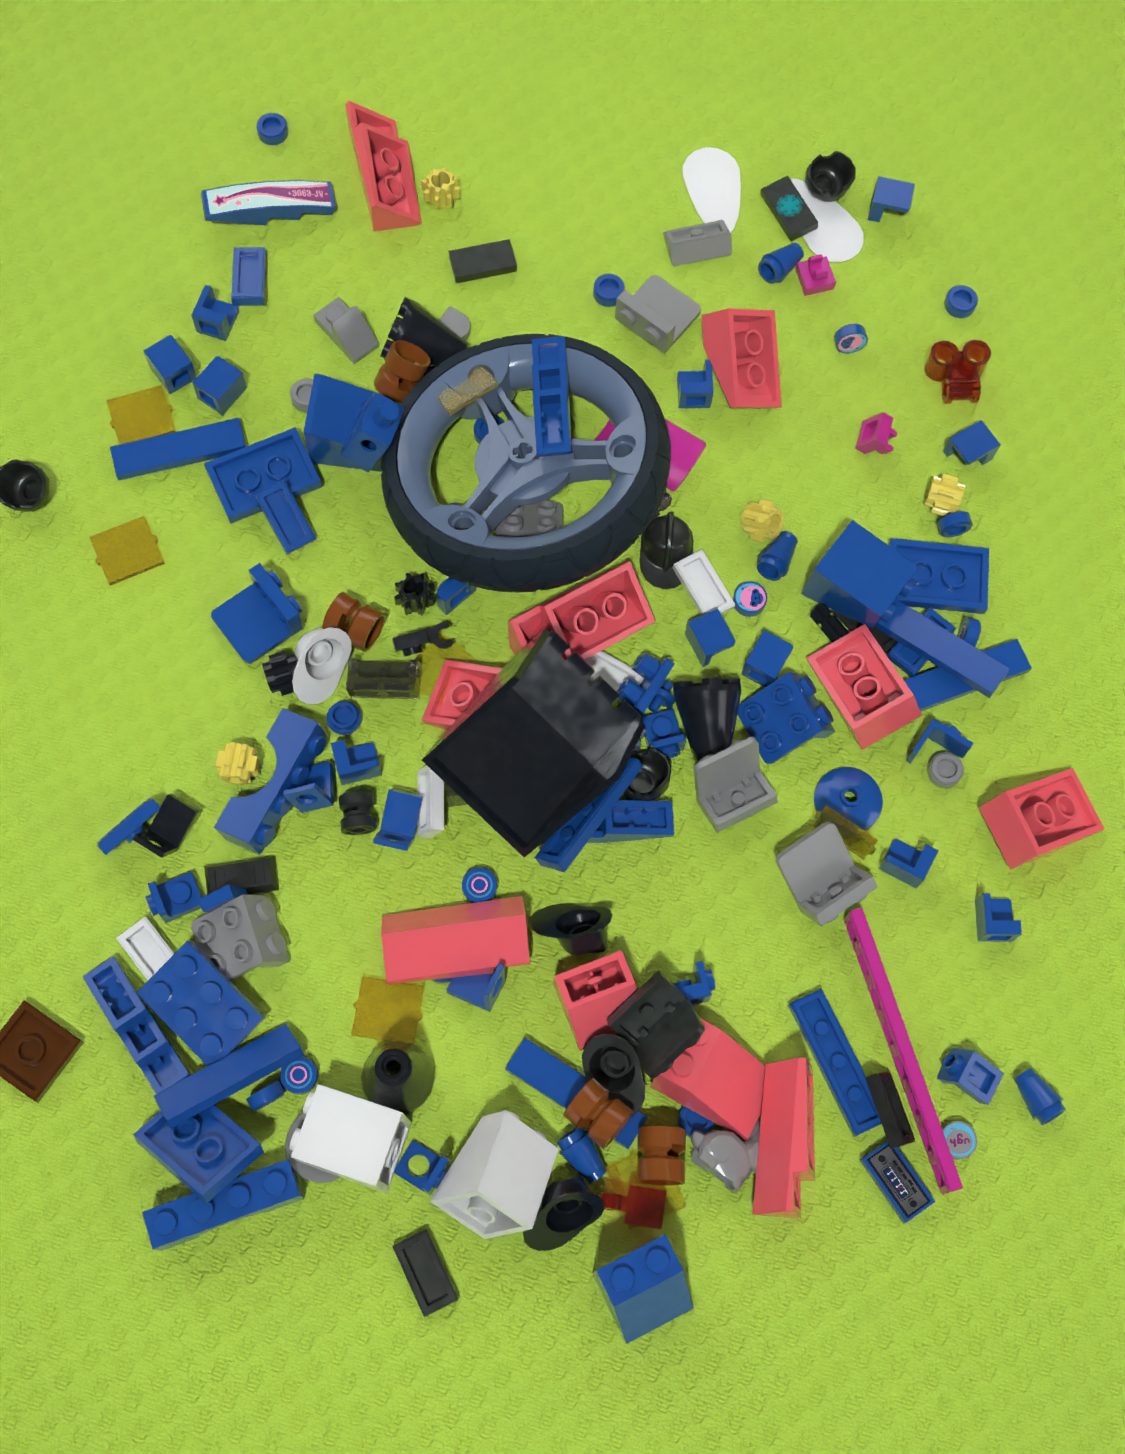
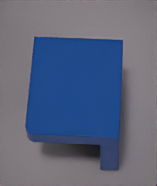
(890, 195)
(213, 316)
(170, 364)
(219, 385)
(695, 387)
(973, 444)
(709, 636)
(767, 659)
(355, 762)
(908, 863)
(995, 920)

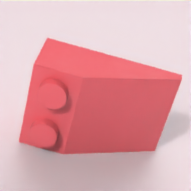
(744, 356)
(864, 686)
(463, 687)
(1040, 817)
(717, 1082)

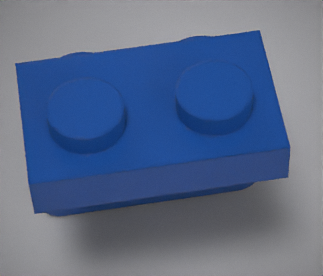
(258, 616)
(785, 716)

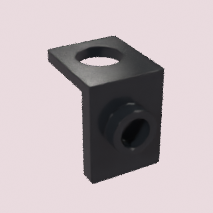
(168, 827)

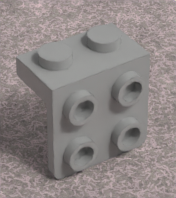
(657, 312)
(531, 520)
(732, 785)
(823, 875)
(241, 936)

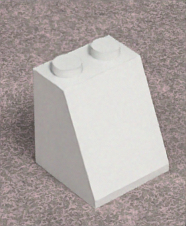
(350, 1138)
(498, 1177)

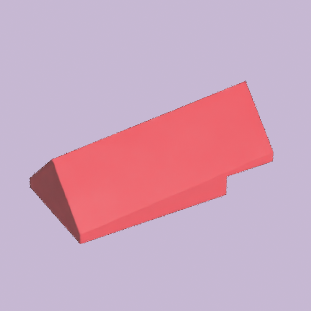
(383, 169)
(588, 615)
(454, 940)
(785, 1139)

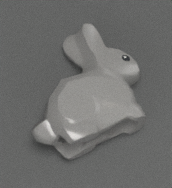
(726, 1155)

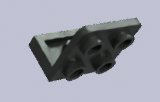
(657, 1024)

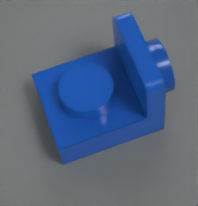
(452, 593)
(664, 733)
(174, 897)
(705, 983)
(970, 1074)

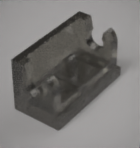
(383, 679)

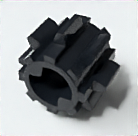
(406, 598)
(280, 672)

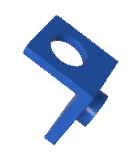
(945, 736)
(316, 791)
(399, 820)
(479, 989)
(436, 1171)

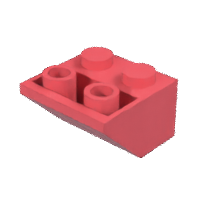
(593, 994)

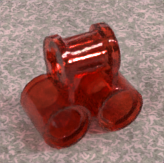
(959, 374)

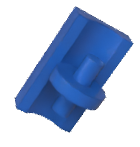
(650, 689)

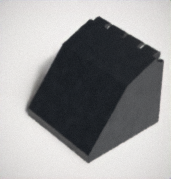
(537, 743)

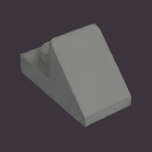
(347, 329)

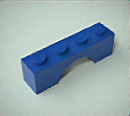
(253, 818)
(243, 1197)

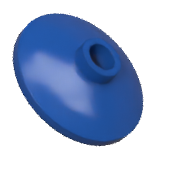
(832, 791)

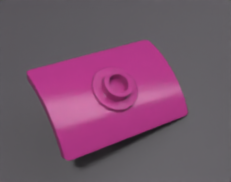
(684, 452)

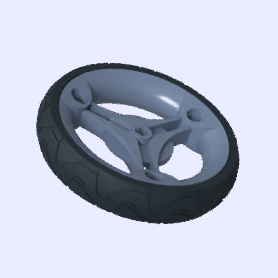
(508, 469)

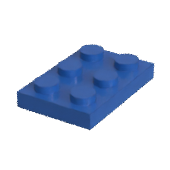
(258, 467)
(947, 576)
(200, 1004)
(200, 1151)

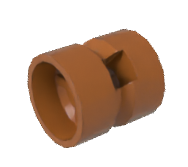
(402, 370)
(359, 622)
(598, 1113)
(661, 1155)

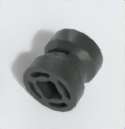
(357, 813)

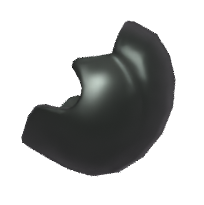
(830, 176)
(23, 485)
(652, 778)

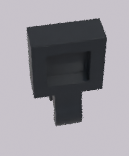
(413, 642)

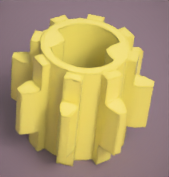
(440, 188)
(944, 495)
(762, 520)
(237, 763)

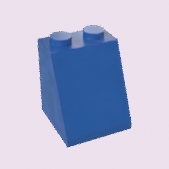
(330, 418)
(861, 577)
(644, 1288)

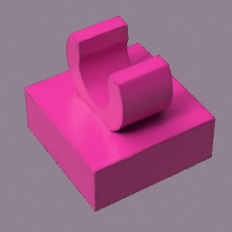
(815, 275)
(875, 434)

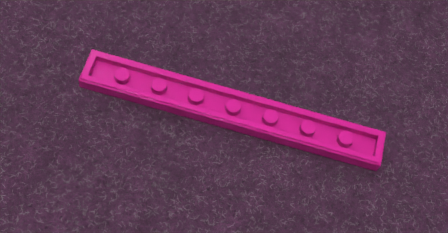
(902, 1052)

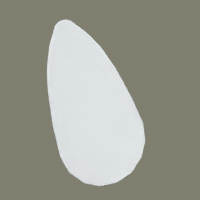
(713, 185)
(837, 231)

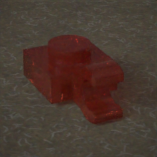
(641, 1206)

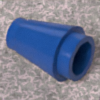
(780, 262)
(777, 557)
(1039, 1097)
(582, 1154)

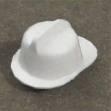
(320, 663)

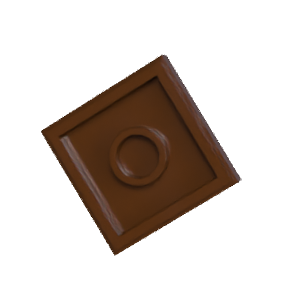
(34, 1051)

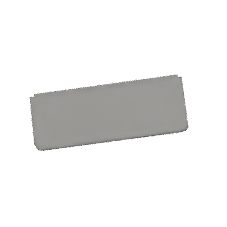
(698, 242)

